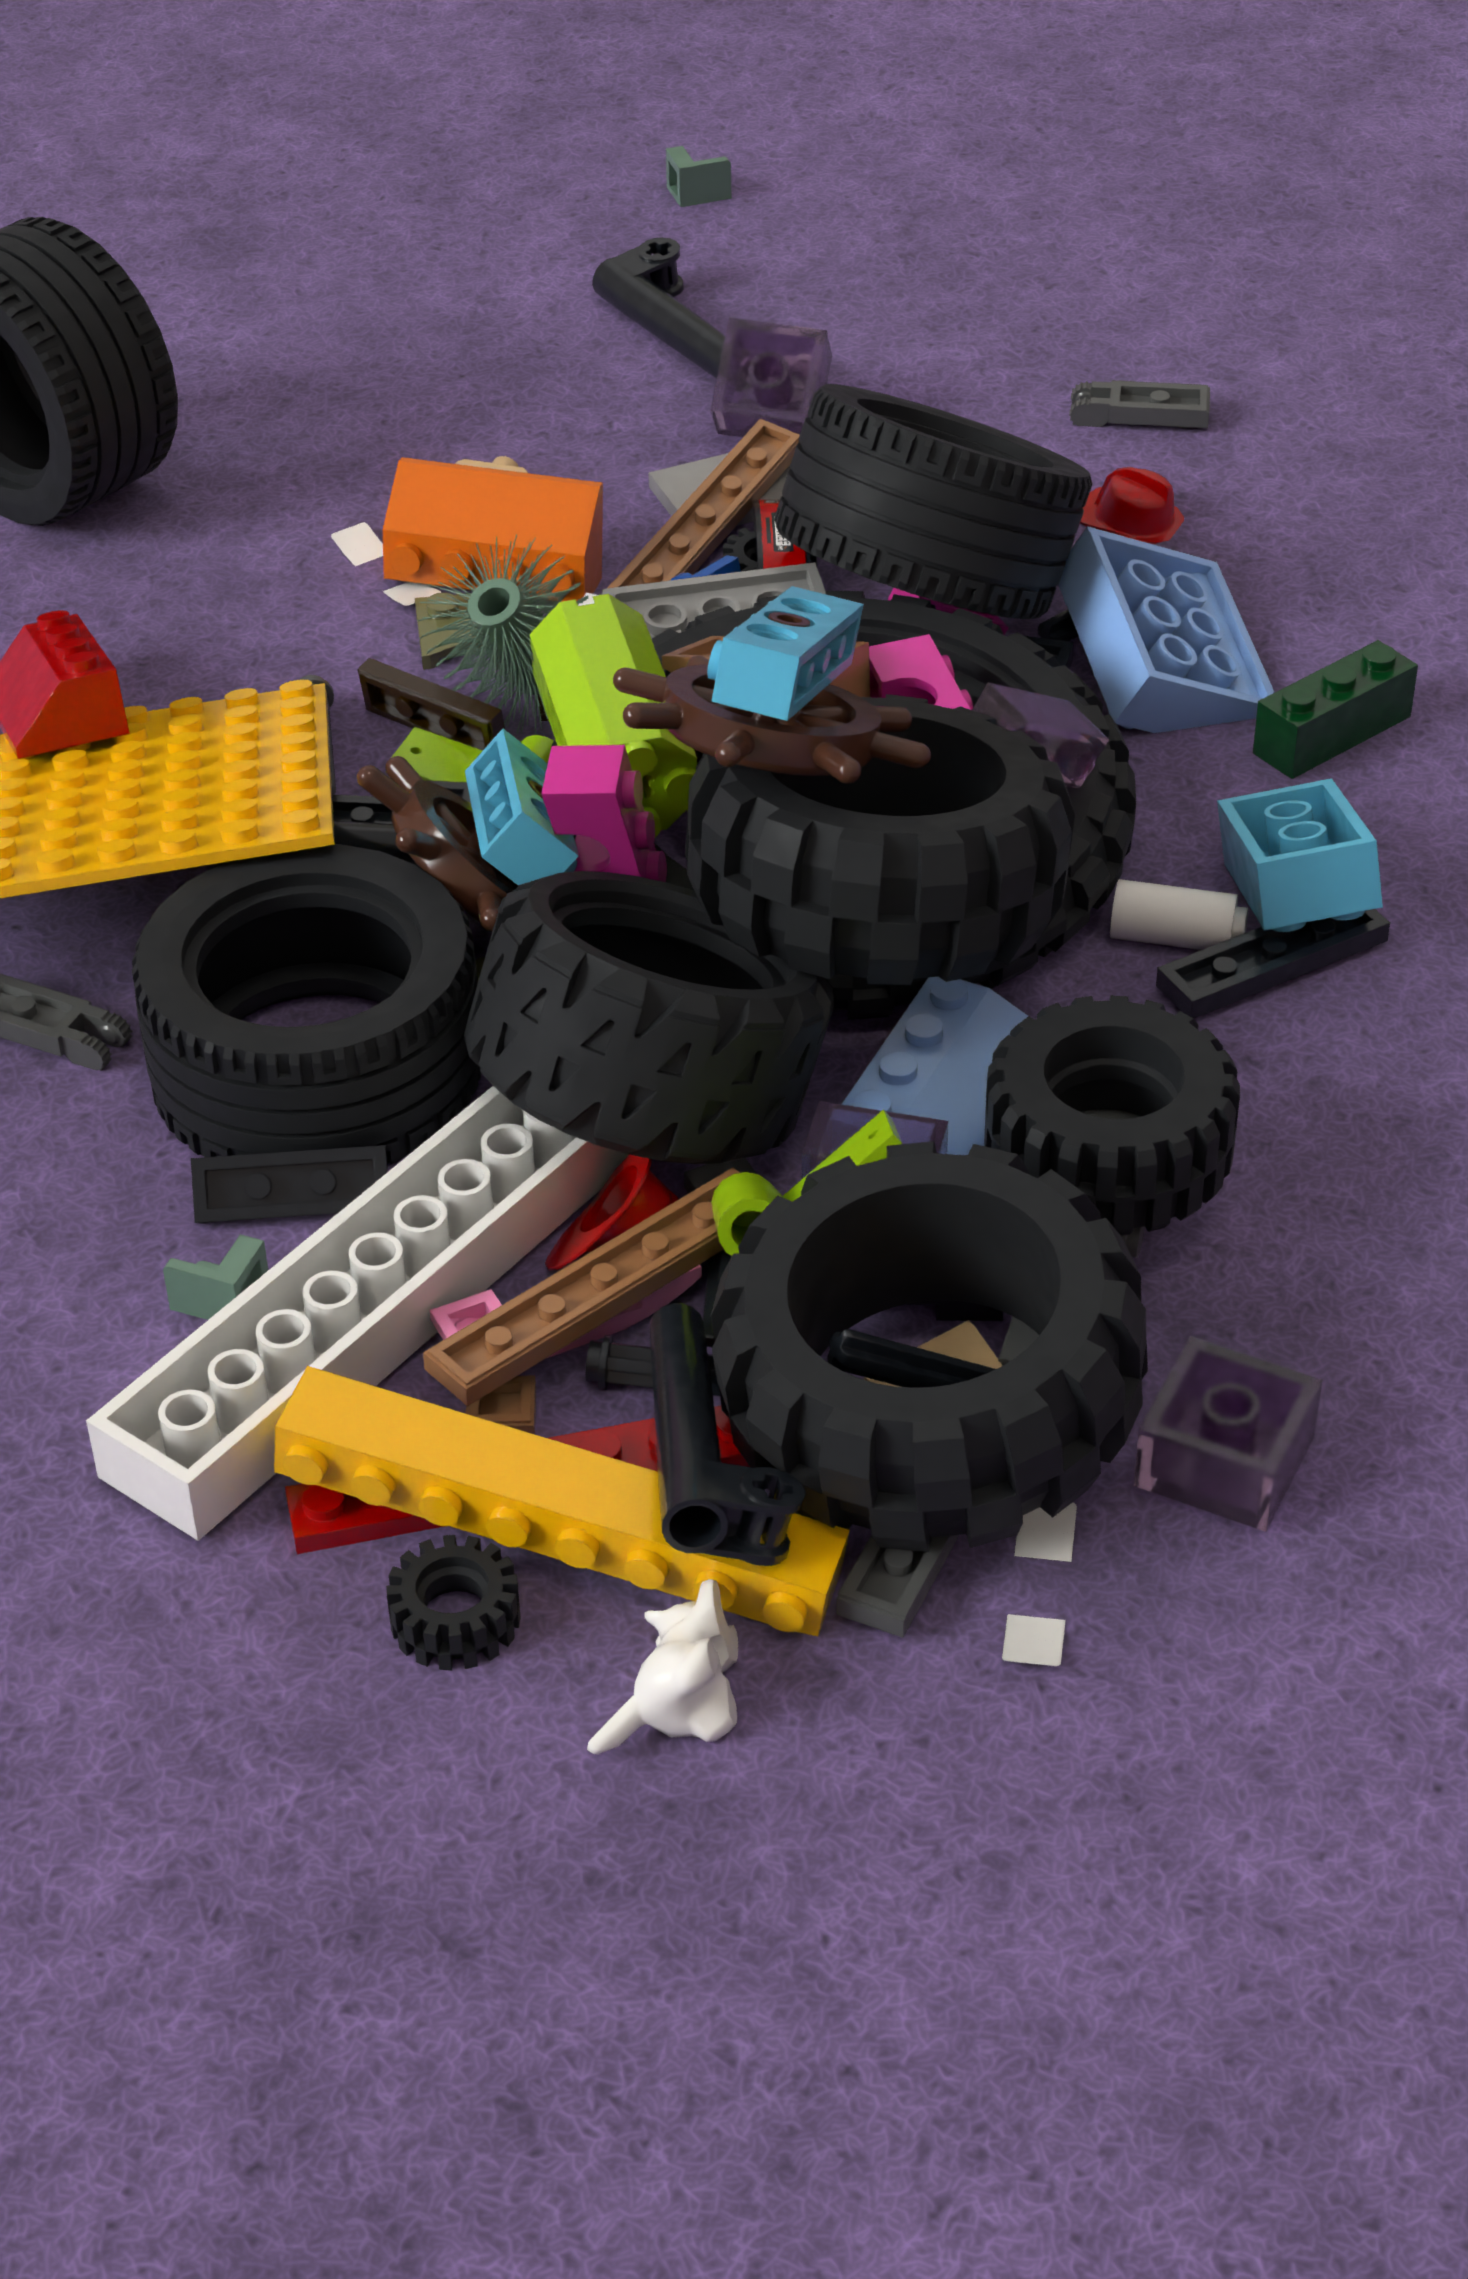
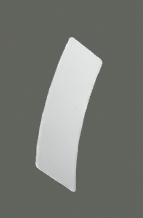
(362, 545)
(1036, 1638)

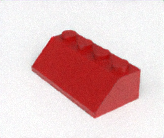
(58, 688)

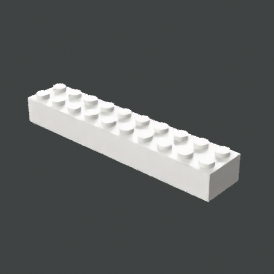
(346, 1301)

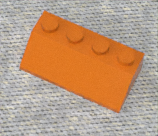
(450, 507)

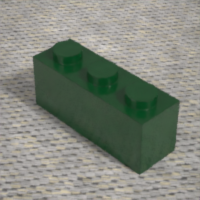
(1334, 709)

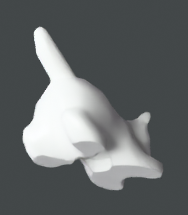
(682, 1680)

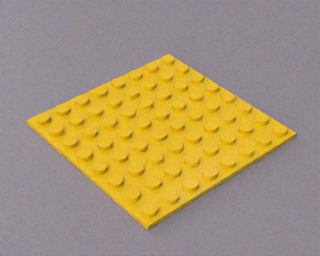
(173, 793)

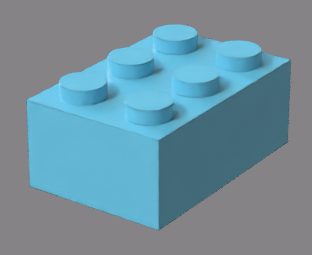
(1300, 855)

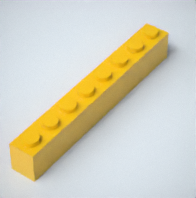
(535, 1497)

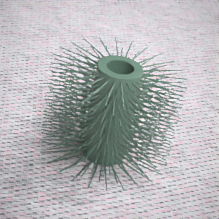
(503, 628)

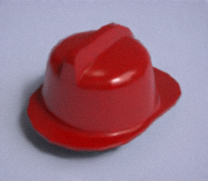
(1134, 505)
(623, 1202)

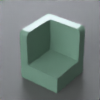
(699, 180)
(208, 1287)

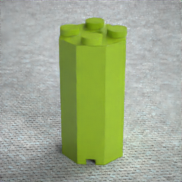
(574, 670)

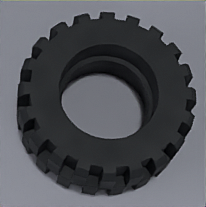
(1125, 1061)

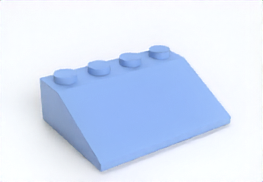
(1161, 634)
(940, 1059)

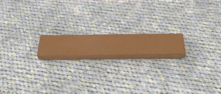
(714, 507)
(577, 1297)

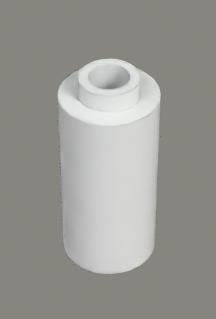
(1175, 915)

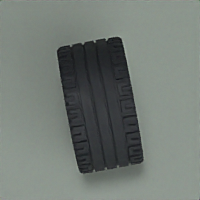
(80, 375)
(931, 502)
(293, 930)

